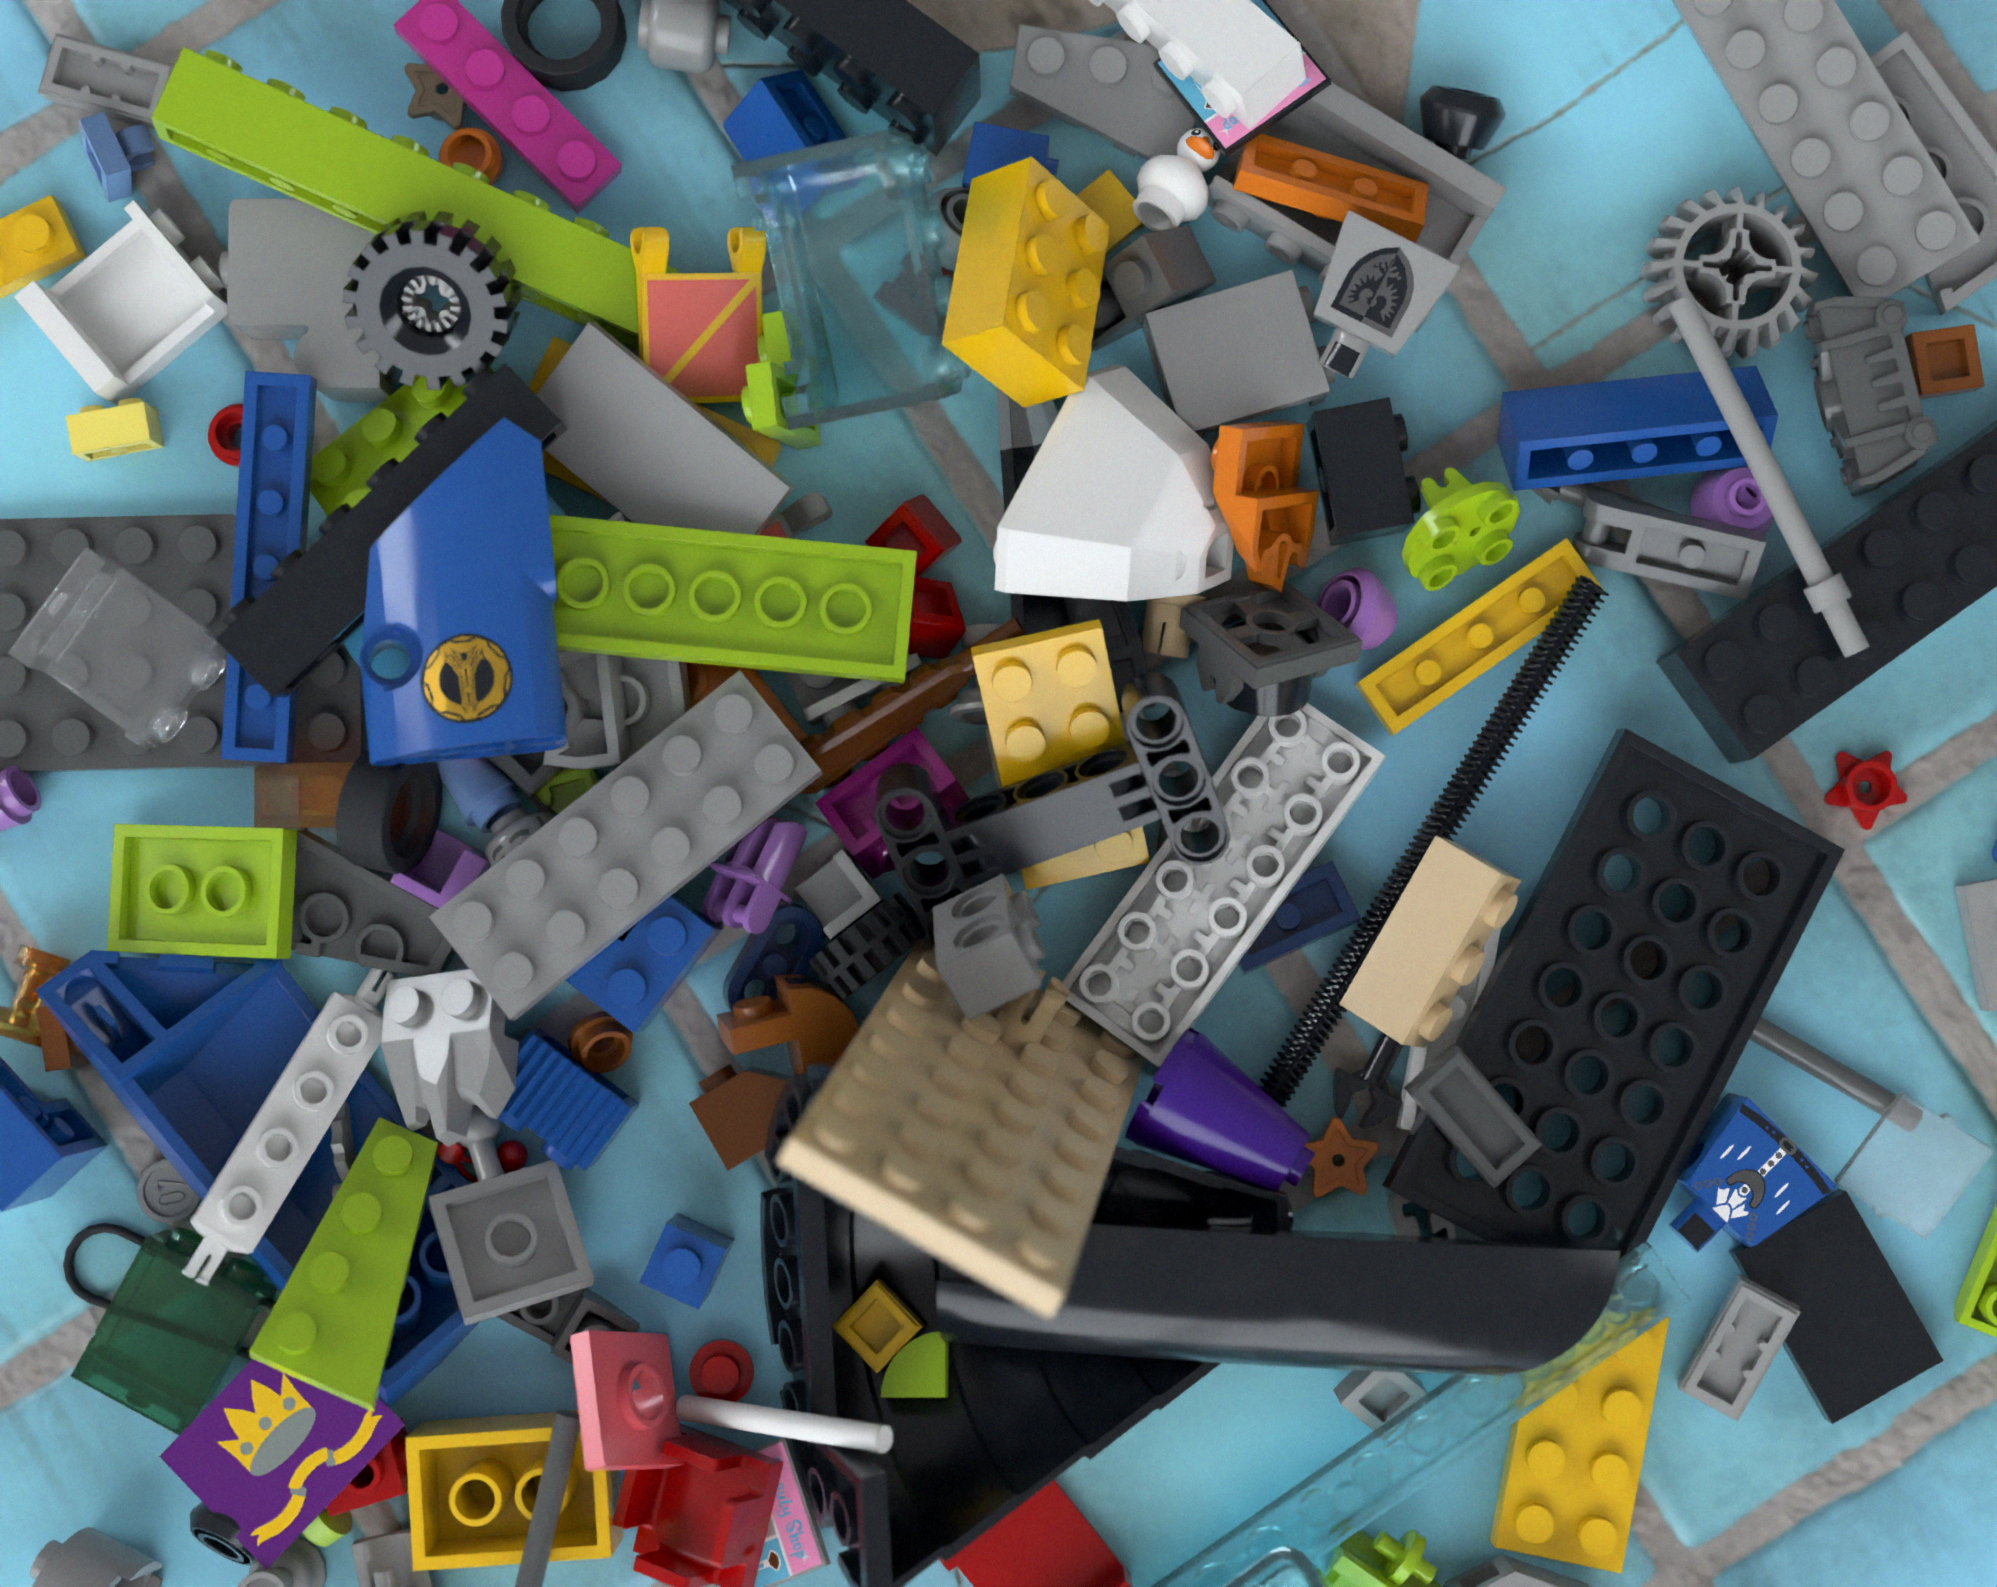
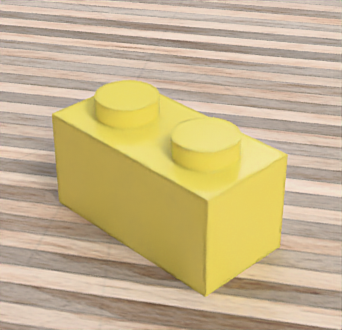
(115, 430)

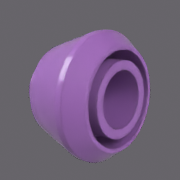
(1731, 499)
(1361, 605)

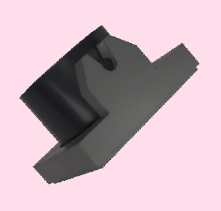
(1272, 655)

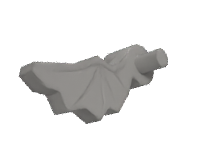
(342, 1144)

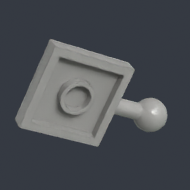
(508, 1234)

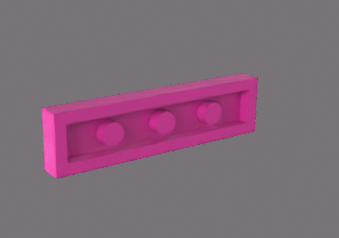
(509, 100)

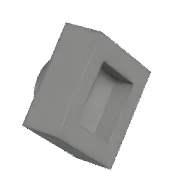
(1378, 1395)

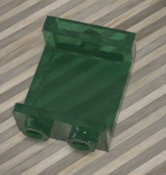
(170, 1336)

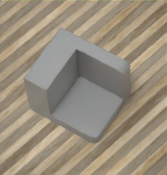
(839, 894)

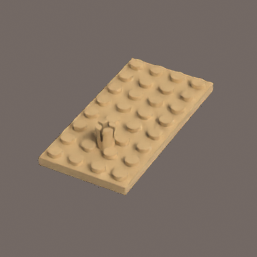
(974, 1130)

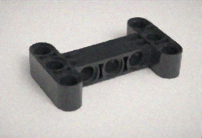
(1056, 808)

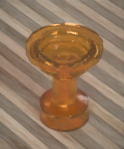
(20, 1019)

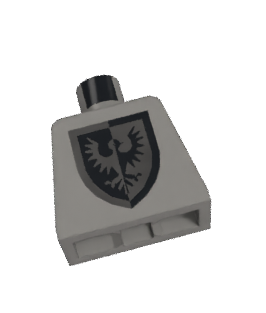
(1376, 292)

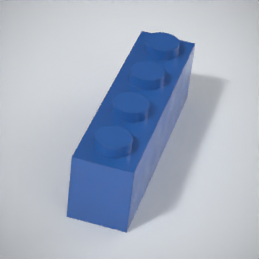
(1624, 429)

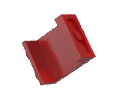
(1042, 1546)

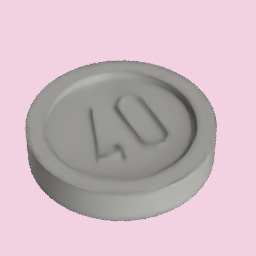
(165, 1194)

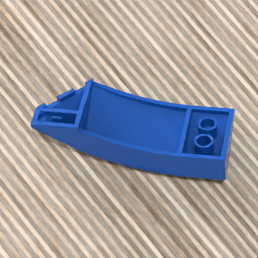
(193, 1060)

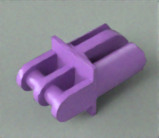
(753, 876)

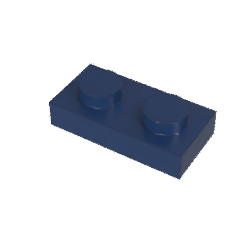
(1309, 913)

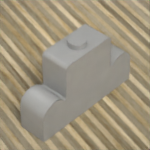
(288, 284)

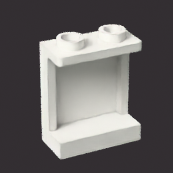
(129, 305)

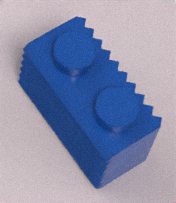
(564, 1103)

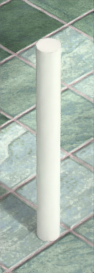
(785, 1423)

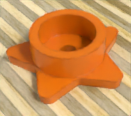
(1355, 1154)

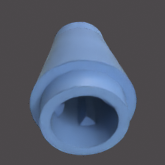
(479, 791)

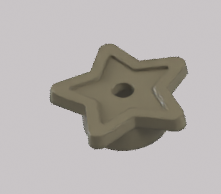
(428, 102)

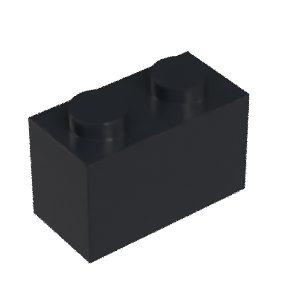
(1362, 471)

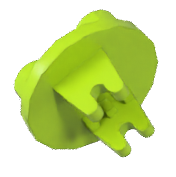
(1460, 530)

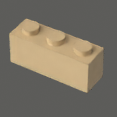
(1431, 943)

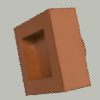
(1945, 361)
(57, 1046)

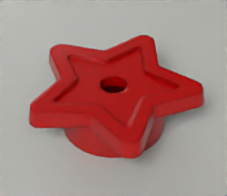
(1882, 790)

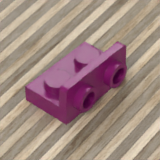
(852, 802)

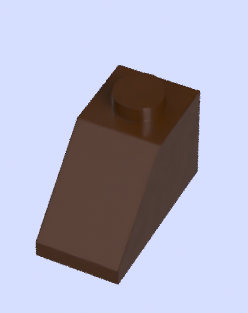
(738, 1110)

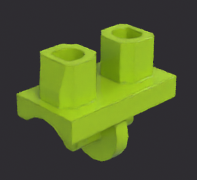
(1381, 1562)

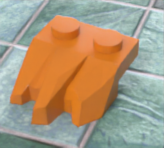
(1261, 499)

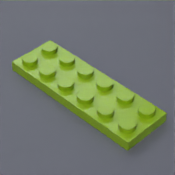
(732, 599)

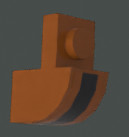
(804, 1016)

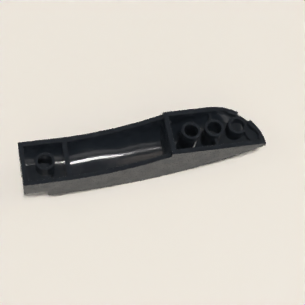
(1300, 1300)

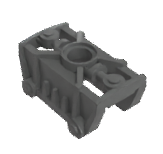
(1867, 389)

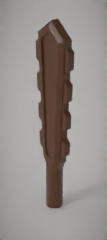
(894, 711)

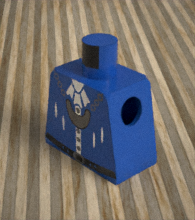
(1745, 1178)

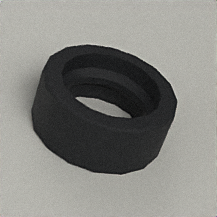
(571, 73)
(388, 814)

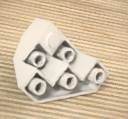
(1115, 503)

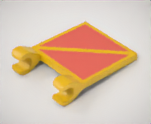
(700, 325)

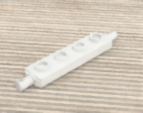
(288, 1126)

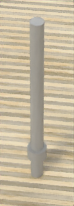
(1826, 590)

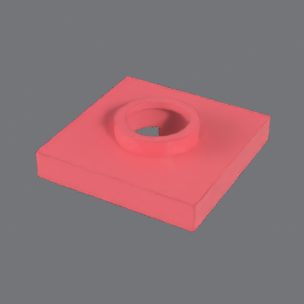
(621, 1424)

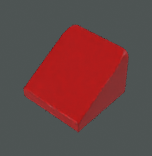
(919, 528)
(935, 619)

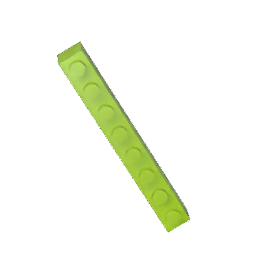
(372, 180)

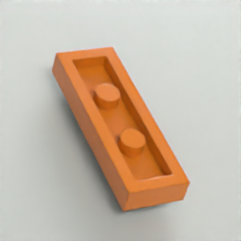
(1330, 185)

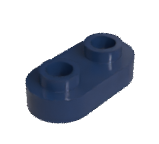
(764, 957)

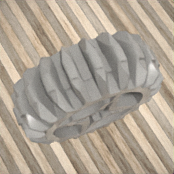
(1737, 226)

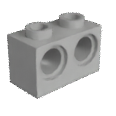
(987, 946)

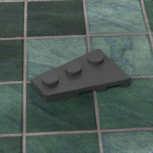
(361, 915)

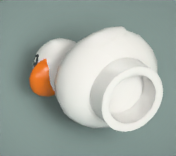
(1173, 185)

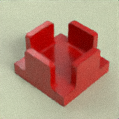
(700, 1517)

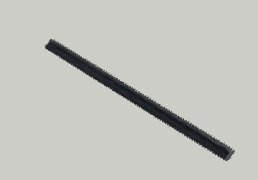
(1441, 823)

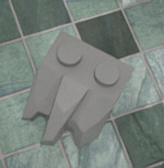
(616, 706)
(446, 1051)

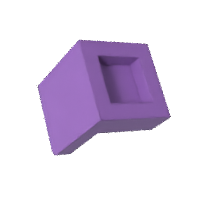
(443, 871)

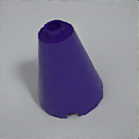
(1219, 1118)

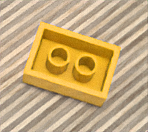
(1026, 283)
(478, 1488)

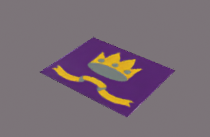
(276, 1454)

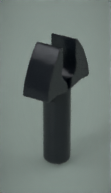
(1374, 1073)

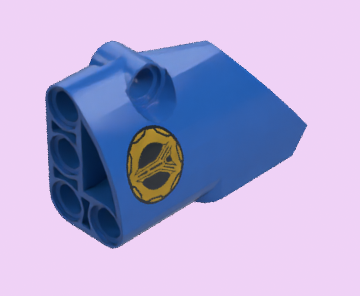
(470, 601)

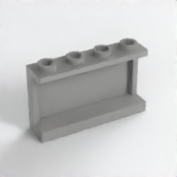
(1349, 128)

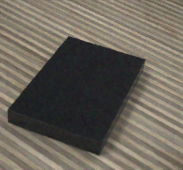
(1854, 1321)

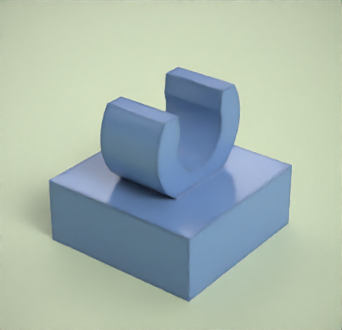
(114, 154)

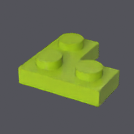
(769, 383)

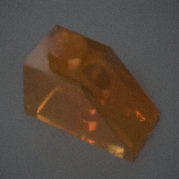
(298, 795)

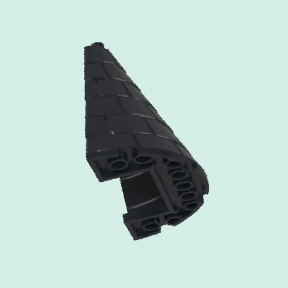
(1009, 1411)

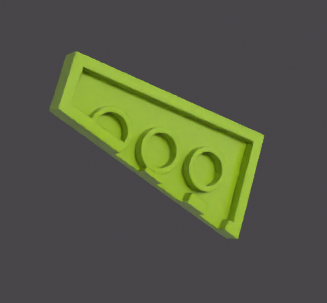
(347, 1287)

